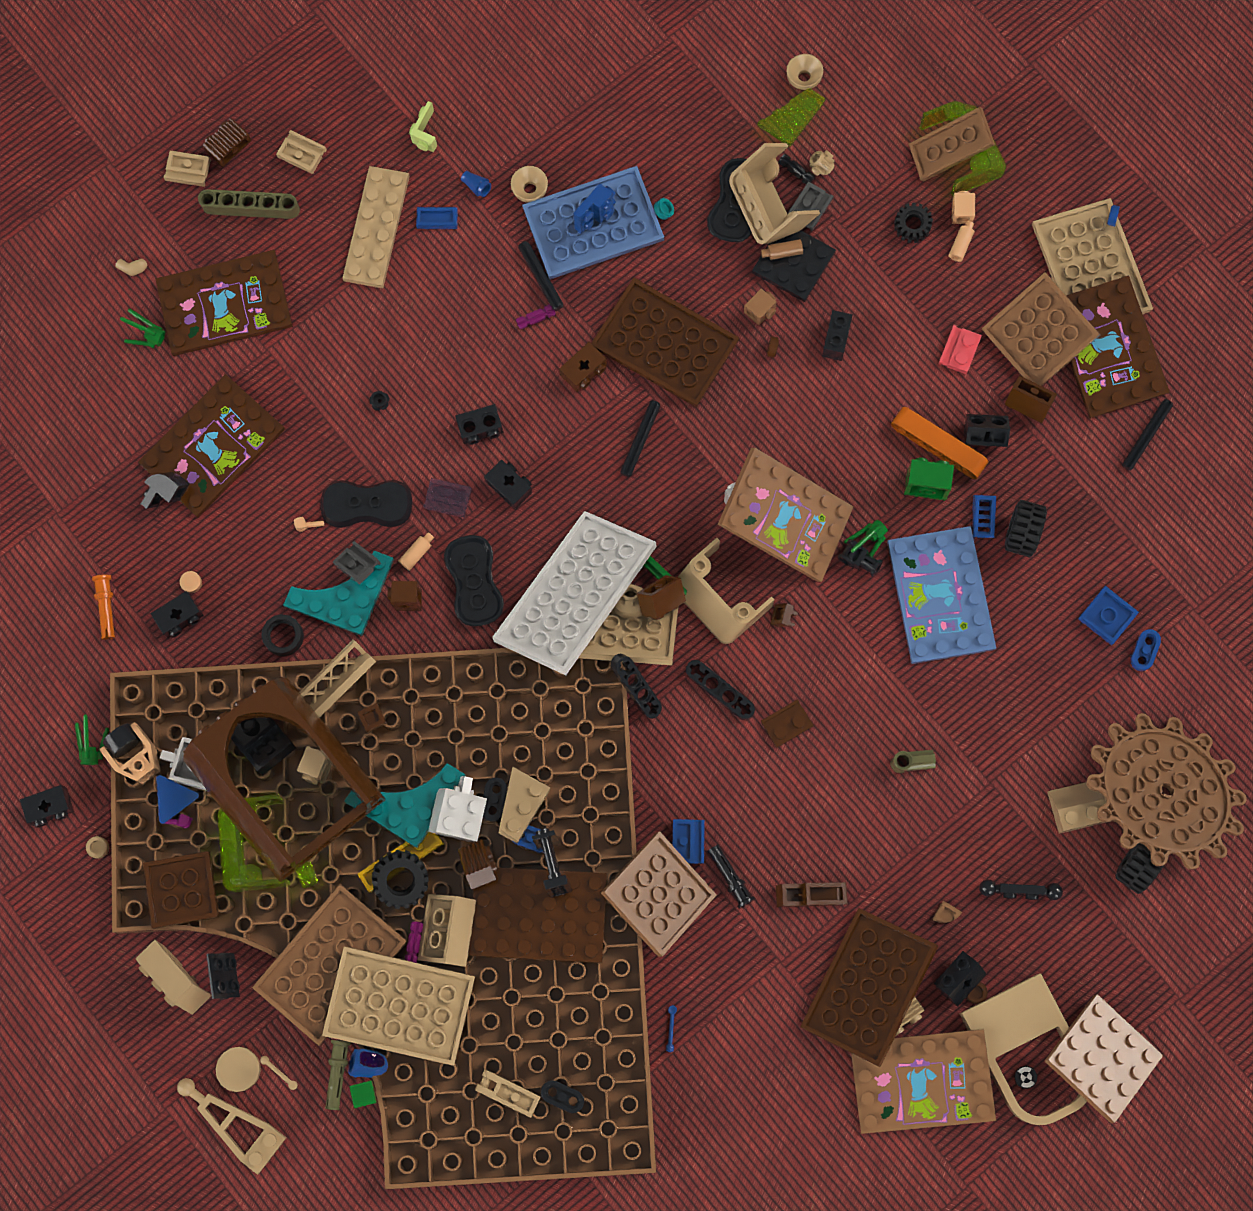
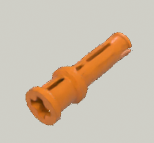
(104, 596)

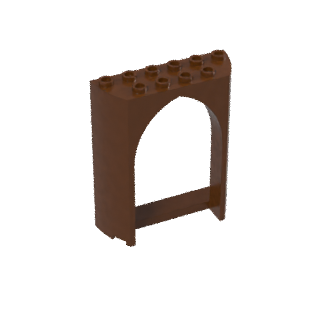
(209, 762)

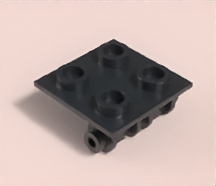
(223, 975)

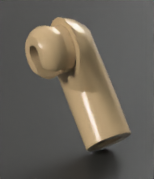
(133, 268)

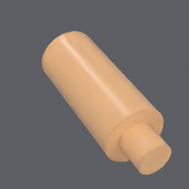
(962, 242)
(416, 551)

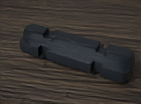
(796, 169)

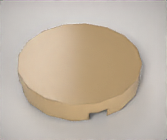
(238, 1069)

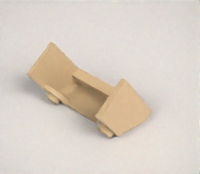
(760, 200)
(709, 607)

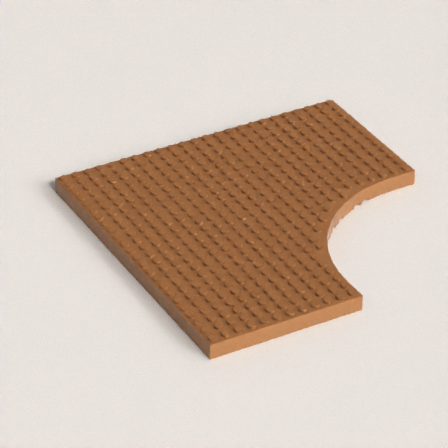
(523, 1015)

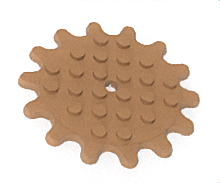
(1198, 787)

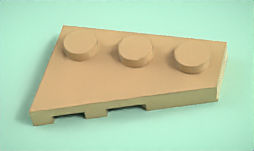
(521, 804)

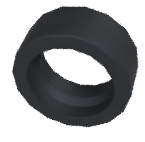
(271, 623)

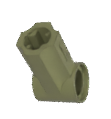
(915, 761)

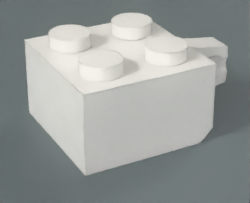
(180, 771)
(458, 812)

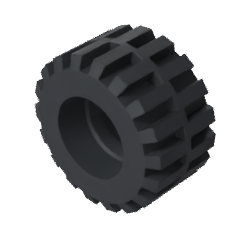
(1025, 528)
(1137, 869)
(413, 892)

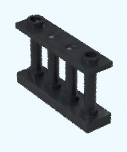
(556, 883)

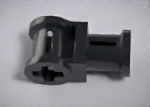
(860, 559)

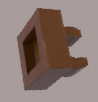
(782, 615)
(372, 717)

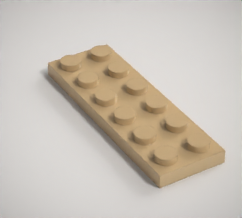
(376, 227)

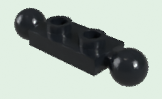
(1010, 891)

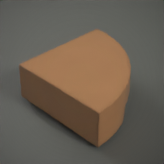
(946, 913)

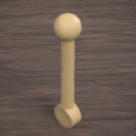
(292, 1084)

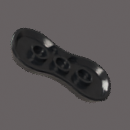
(726, 217)
(349, 503)
(470, 564)

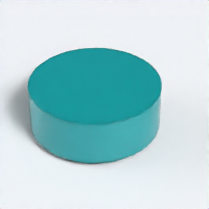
(664, 208)

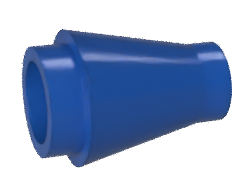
(479, 185)

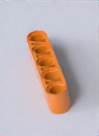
(939, 443)

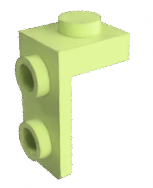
(421, 139)

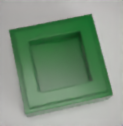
(363, 1094)

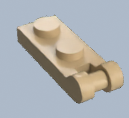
(508, 1093)

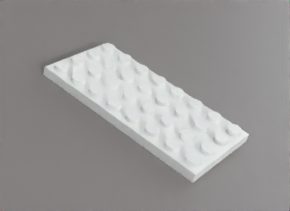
(574, 592)

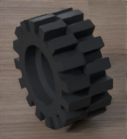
(913, 211)

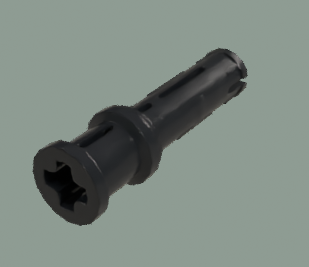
(736, 885)

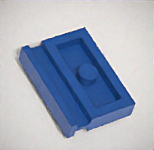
(689, 839)

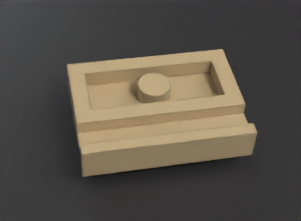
(301, 152)
(187, 168)

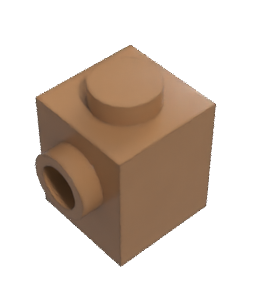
(761, 306)

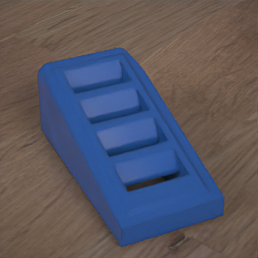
(976, 516)

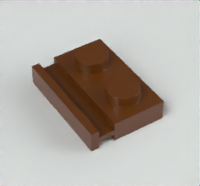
(787, 723)

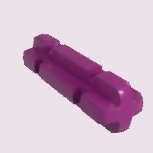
(535, 317)
(414, 941)

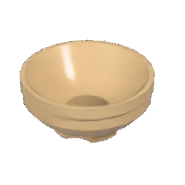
(804, 64)
(525, 176)
(629, 607)

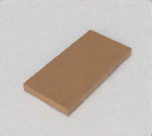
(951, 144)

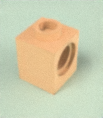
(963, 207)

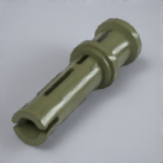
(338, 1063)

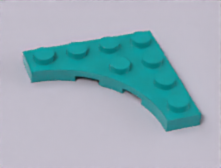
(345, 604)
(410, 811)

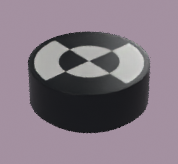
(1025, 1077)

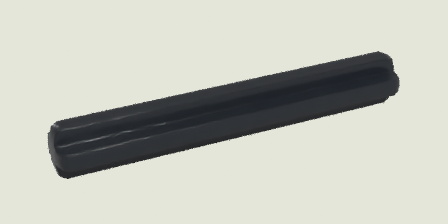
(540, 276)
(1147, 434)
(640, 438)

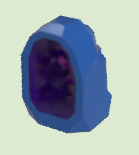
(367, 1063)

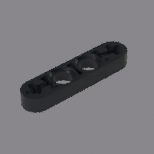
(638, 684)
(722, 687)

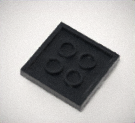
(799, 272)

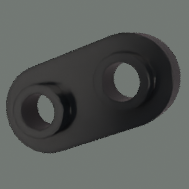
(494, 799)
(562, 1097)

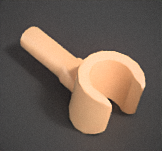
(301, 525)

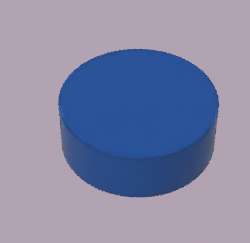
(1113, 215)

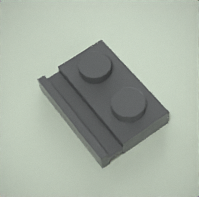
(812, 199)
(356, 562)

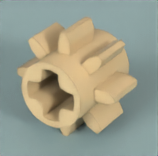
(821, 163)

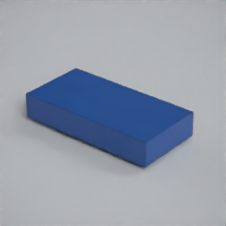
(437, 218)

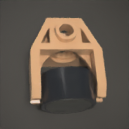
(124, 740)

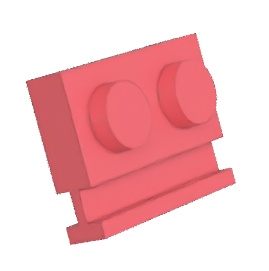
(960, 349)

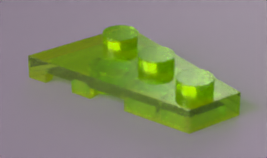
(792, 118)

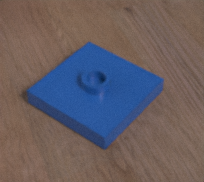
(1108, 615)

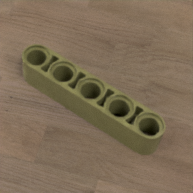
(241, 198)

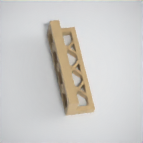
(342, 682)

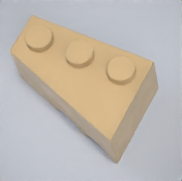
(171, 978)

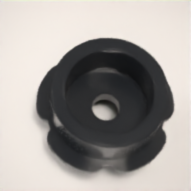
(379, 395)

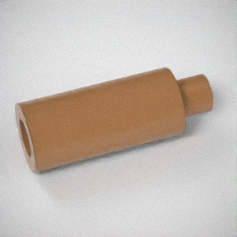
(783, 249)

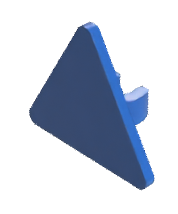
(172, 798)

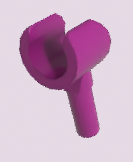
(183, 821)

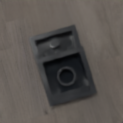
(262, 742)

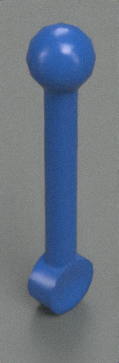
(672, 1010)

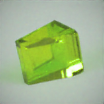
(307, 875)

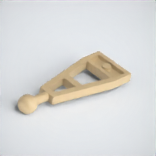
(263, 1147)

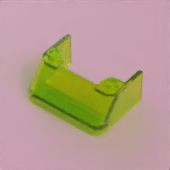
(985, 165)
(235, 874)

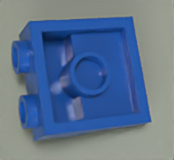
(596, 206)

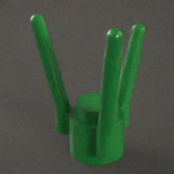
(153, 334)
(873, 532)
(87, 754)

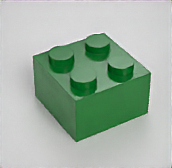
(929, 479)

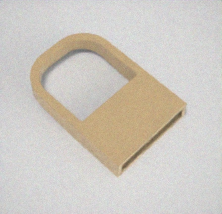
(1011, 1021)

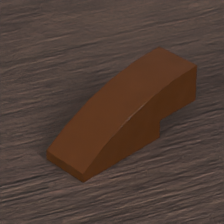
(811, 894)

